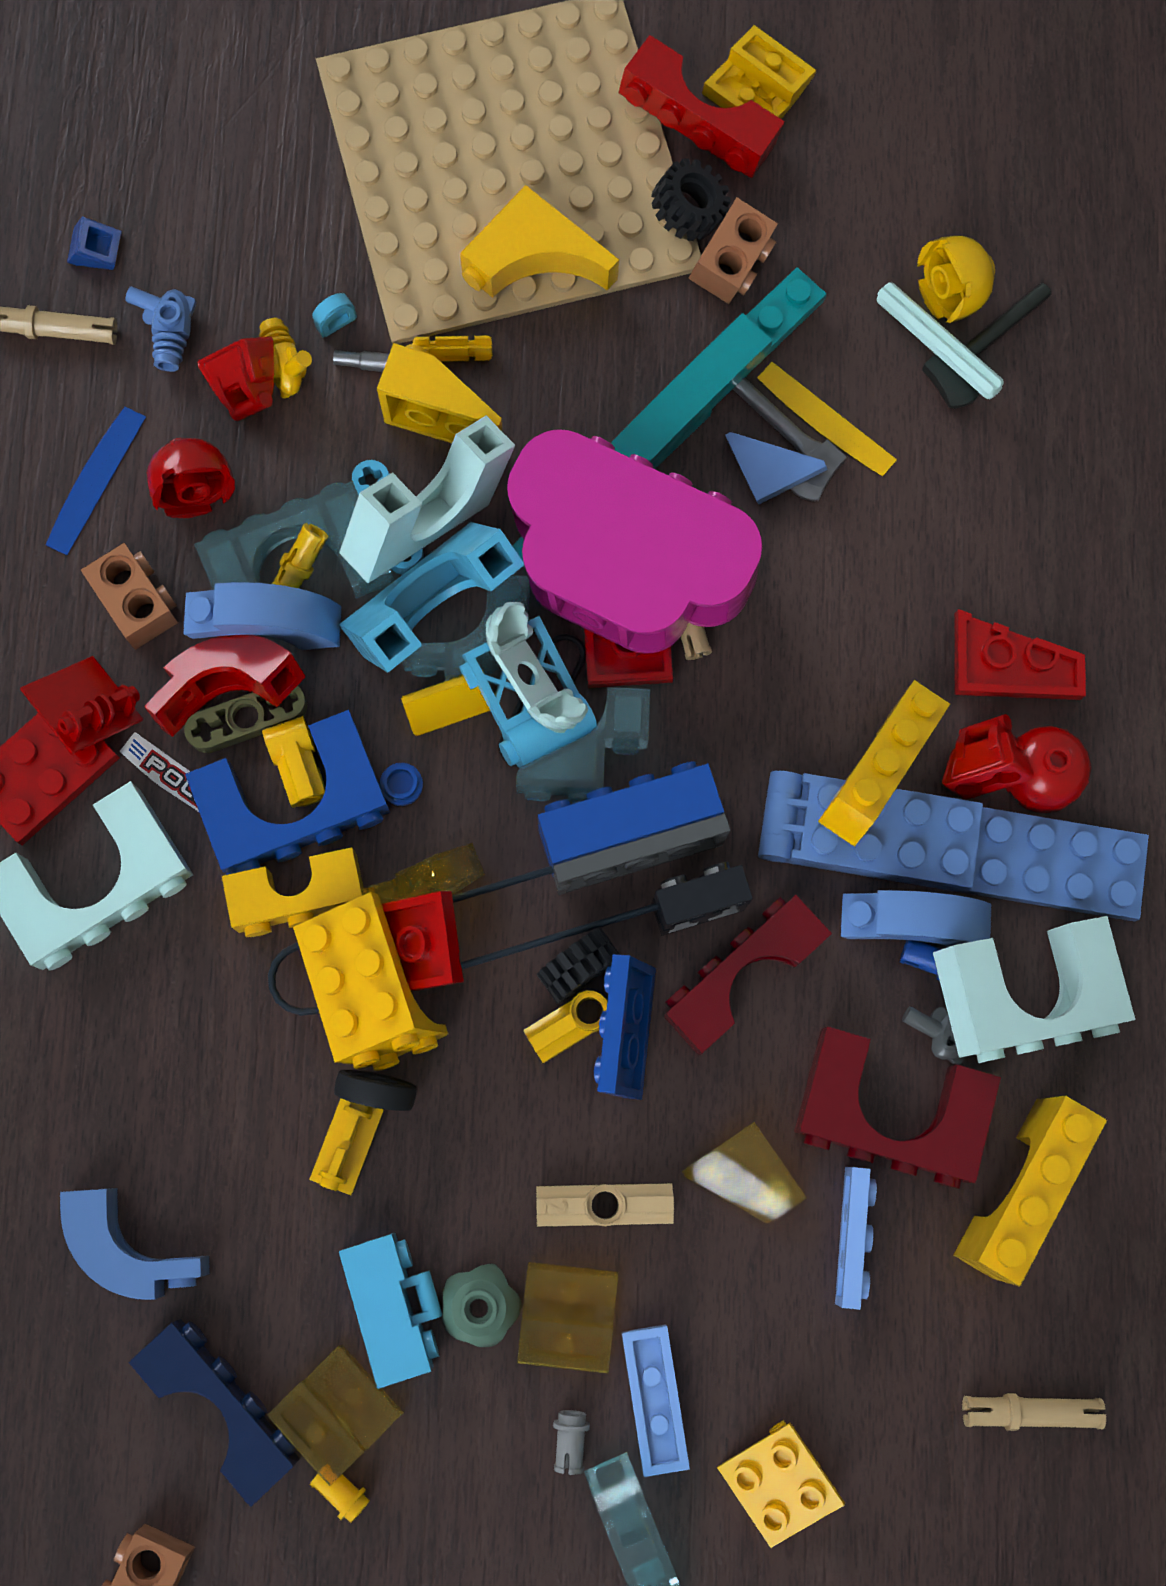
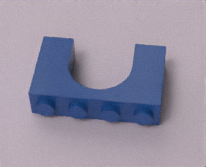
(247, 841)

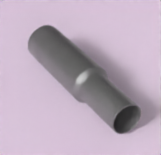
(366, 360)

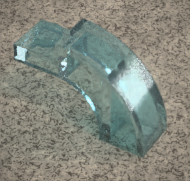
(630, 1524)

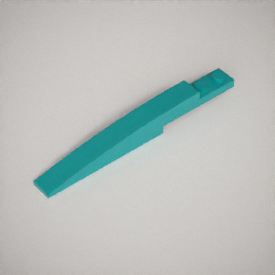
(716, 372)

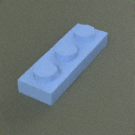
(855, 1238)
(655, 1400)

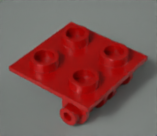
(83, 704)

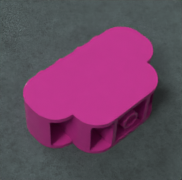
(627, 543)

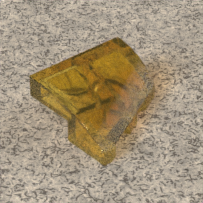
(441, 872)
(748, 1175)

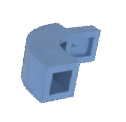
(264, 610)
(101, 1251)

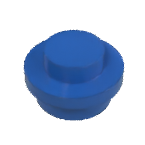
(401, 784)

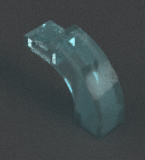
(448, 655)

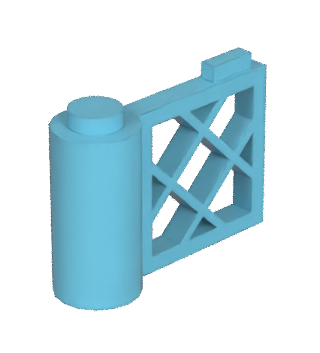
(522, 735)

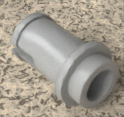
(570, 1441)

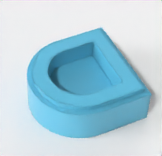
(333, 314)

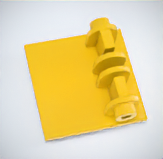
(781, 1484)

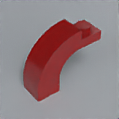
(222, 667)

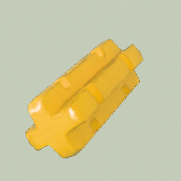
(457, 347)

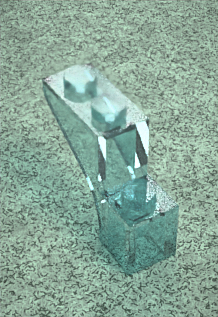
(580, 765)

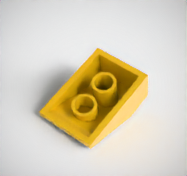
(426, 396)

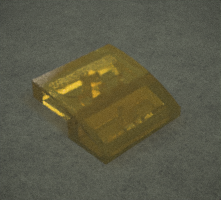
(568, 1317)
(335, 1414)

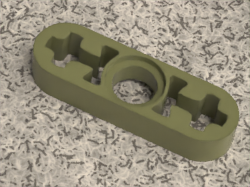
(219, 737)

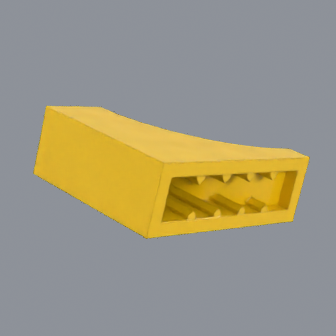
(532, 240)

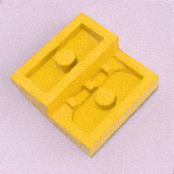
(759, 72)

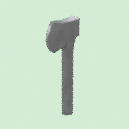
(832, 456)

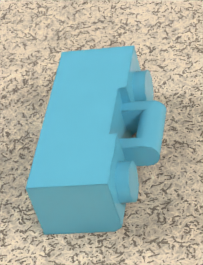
(390, 1331)

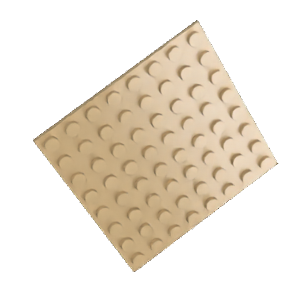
(469, 115)

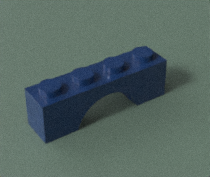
(181, 1363)

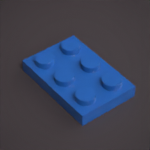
(625, 1027)

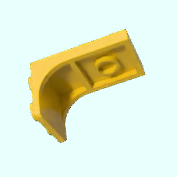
(363, 986)

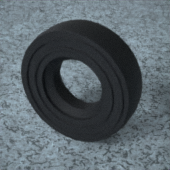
(375, 1090)

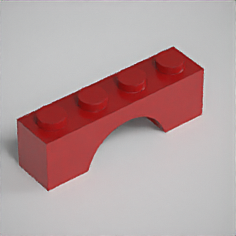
(736, 134)

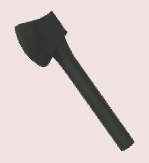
(951, 385)

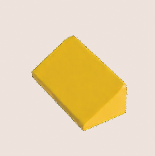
(443, 705)

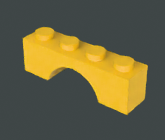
(884, 763)

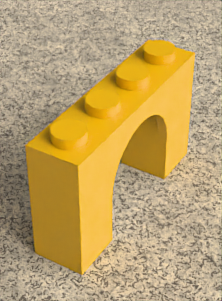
(1010, 1238)

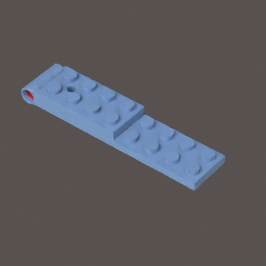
(961, 848)

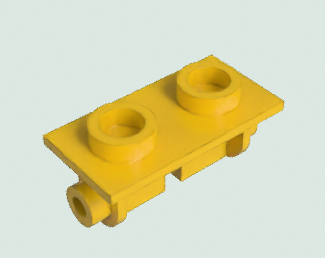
(346, 1146)

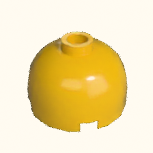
(956, 277)

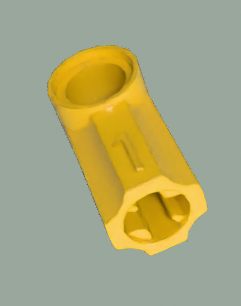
(292, 751)
(562, 1027)

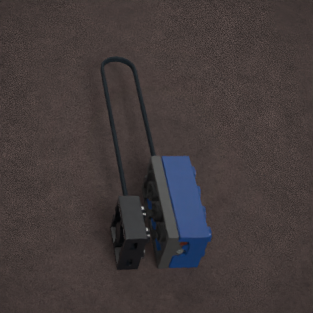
(620, 836)

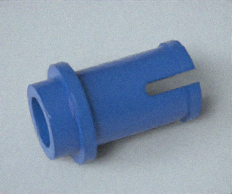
(919, 956)

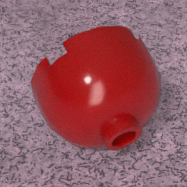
(188, 478)
(1058, 766)

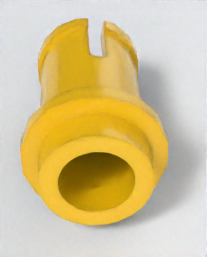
(343, 1496)

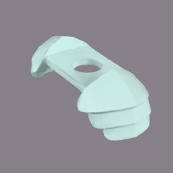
(507, 642)

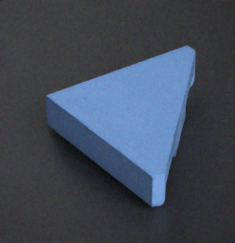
(772, 468)

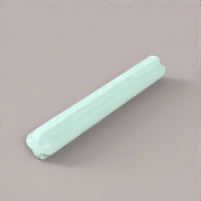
(940, 341)

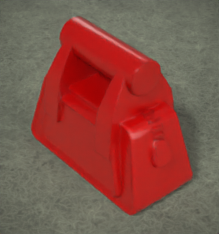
(242, 375)
(986, 764)

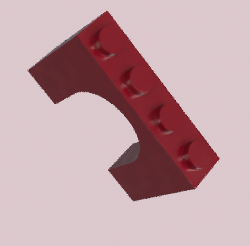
(947, 1148)

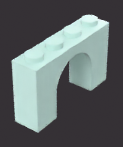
(395, 523)
(148, 869)
(989, 1020)

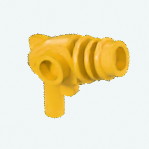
(288, 364)

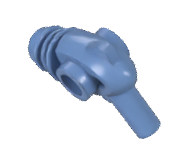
(169, 321)

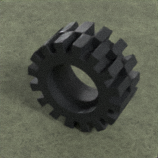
(702, 187)
(577, 965)

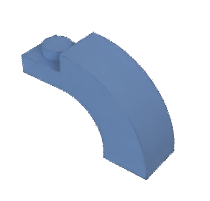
(915, 917)

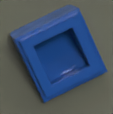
(94, 245)

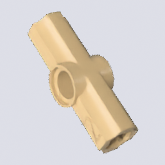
(635, 1204)

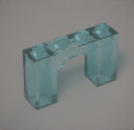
(241, 551)

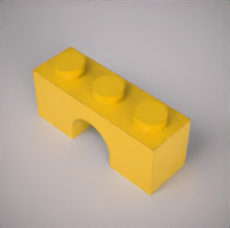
(257, 905)

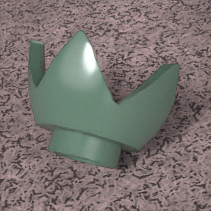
(483, 1283)

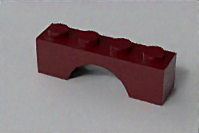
(785, 937)

